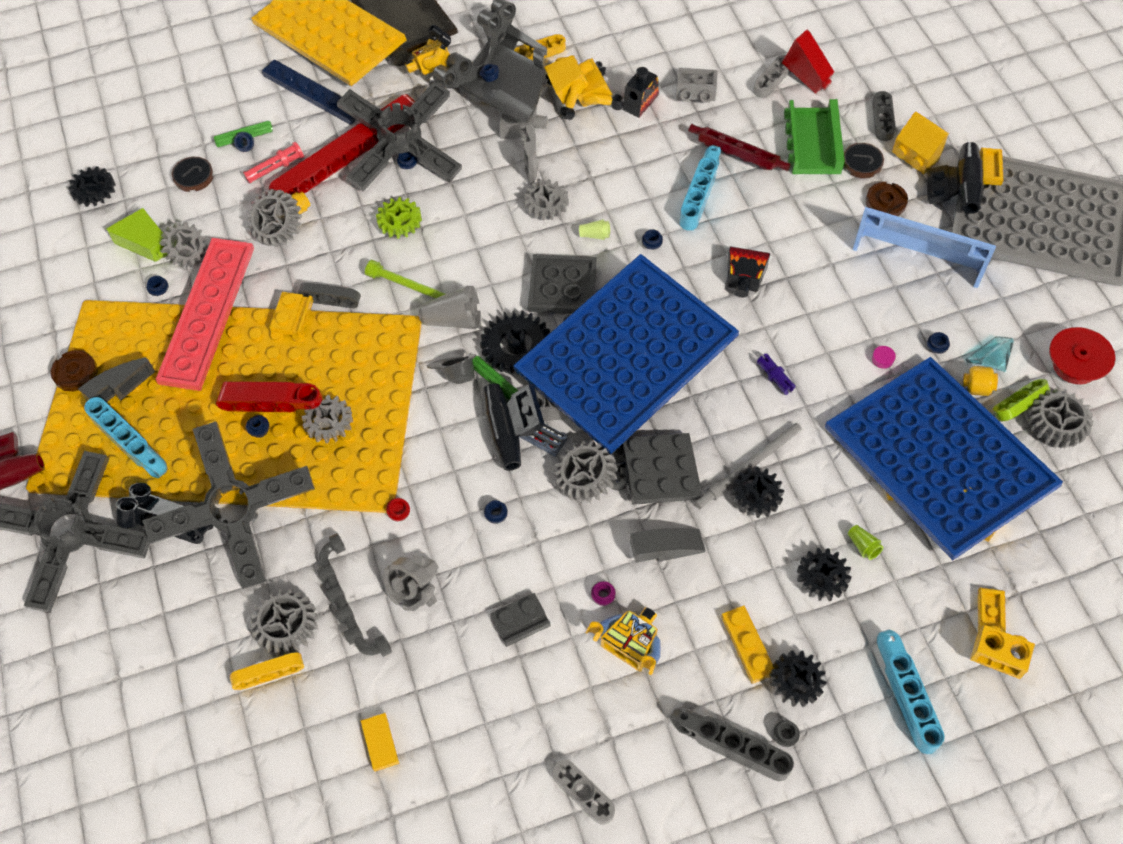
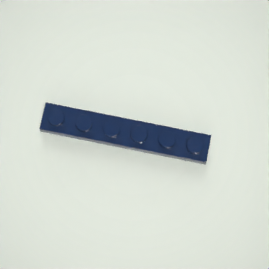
(306, 89)

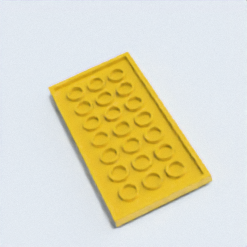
(331, 34)

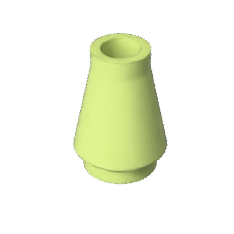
(597, 230)

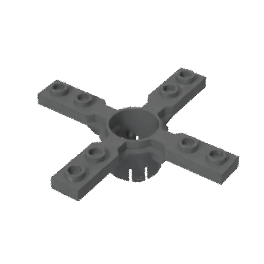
(387, 146)
(222, 481)
(86, 532)

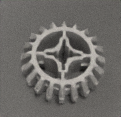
(264, 224)
(1060, 412)
(591, 459)
(265, 629)

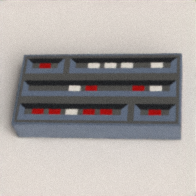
(547, 439)

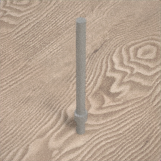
(716, 490)

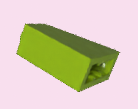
(139, 235)

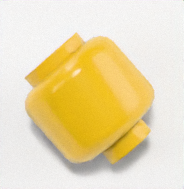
(980, 380)

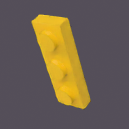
(748, 644)

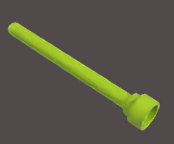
(374, 269)

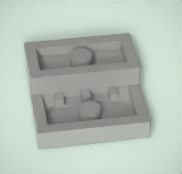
(530, 154)

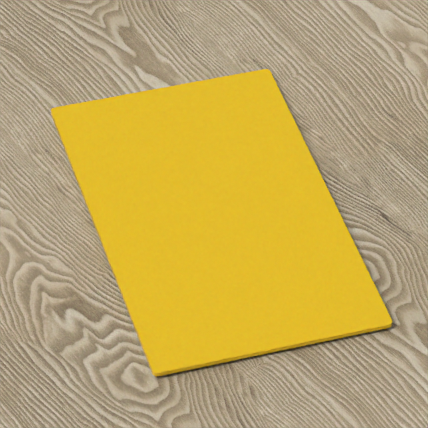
(344, 354)

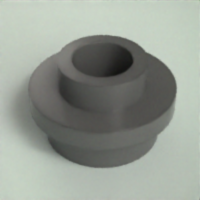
(786, 726)

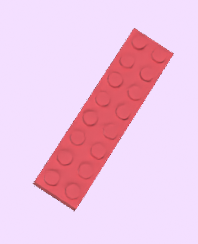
(205, 314)

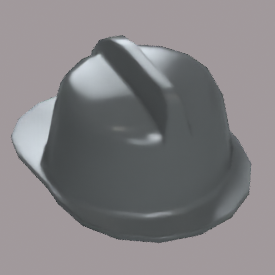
(457, 369)

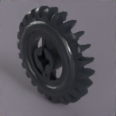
(514, 331)

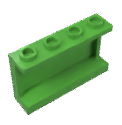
(814, 139)

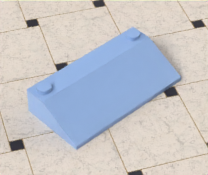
(926, 240)

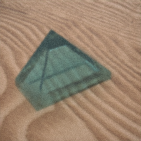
(993, 354)

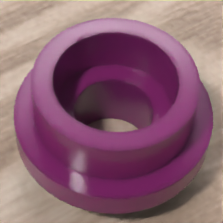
(600, 587)

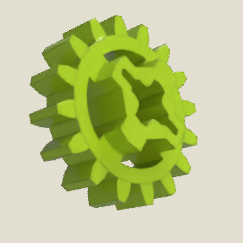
(399, 217)

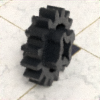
(92, 186)
(749, 497)
(822, 583)
(794, 667)

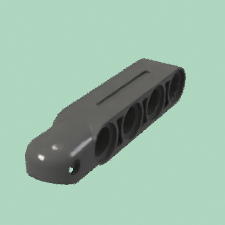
(693, 722)

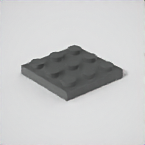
(561, 283)
(661, 468)

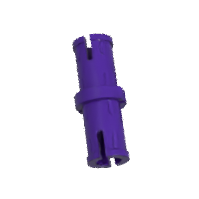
(776, 374)

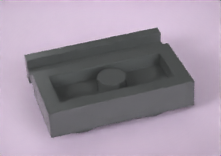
(520, 619)

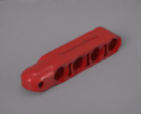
(268, 396)

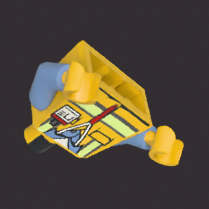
(630, 638)

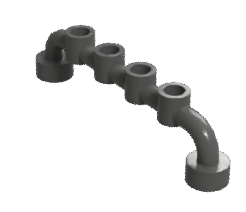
(344, 613)

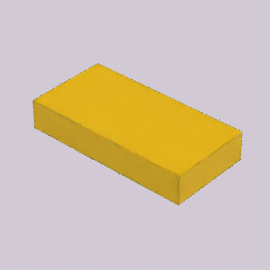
(992, 166)
(379, 742)

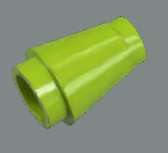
(866, 543)

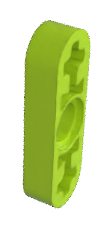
(1020, 400)

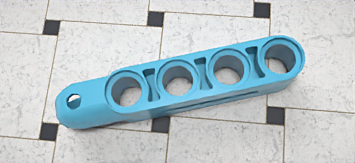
(700, 189)
(104, 416)
(896, 652)

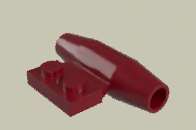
(16, 468)

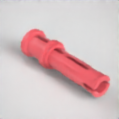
(281, 155)

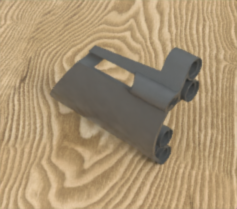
(519, 79)

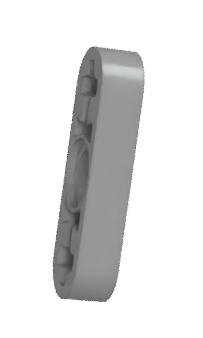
(771, 83)
(584, 780)

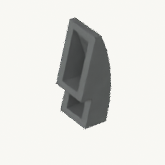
(118, 380)
(666, 544)

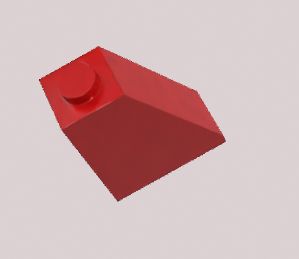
(809, 63)

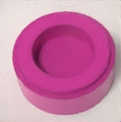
(883, 357)

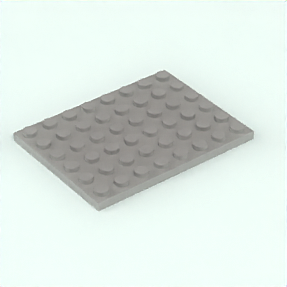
(1051, 220)

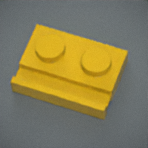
(291, 314)

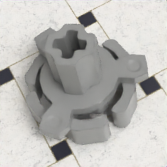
(411, 581)

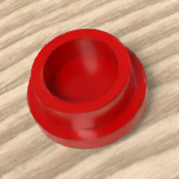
(398, 509)

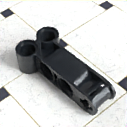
(143, 505)

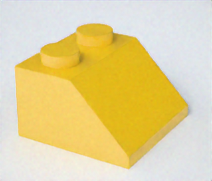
(920, 143)

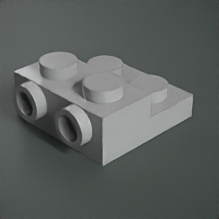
(696, 84)

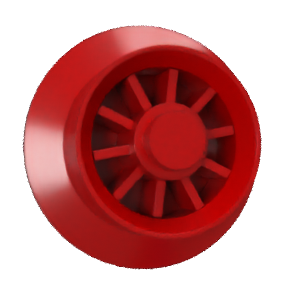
(1081, 355)

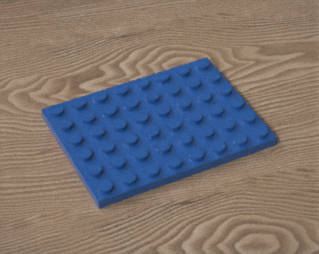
(626, 352)
(932, 441)

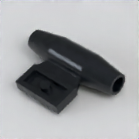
(965, 180)
(510, 420)

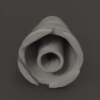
(454, 310)

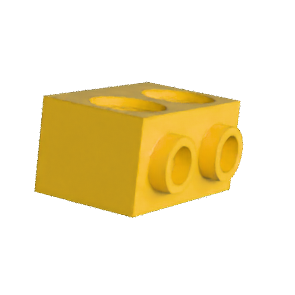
(1001, 657)

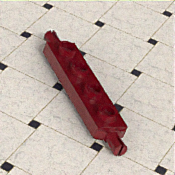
(741, 149)

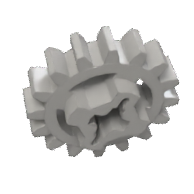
(546, 199)
(179, 235)
(327, 419)

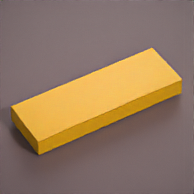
(991, 609)

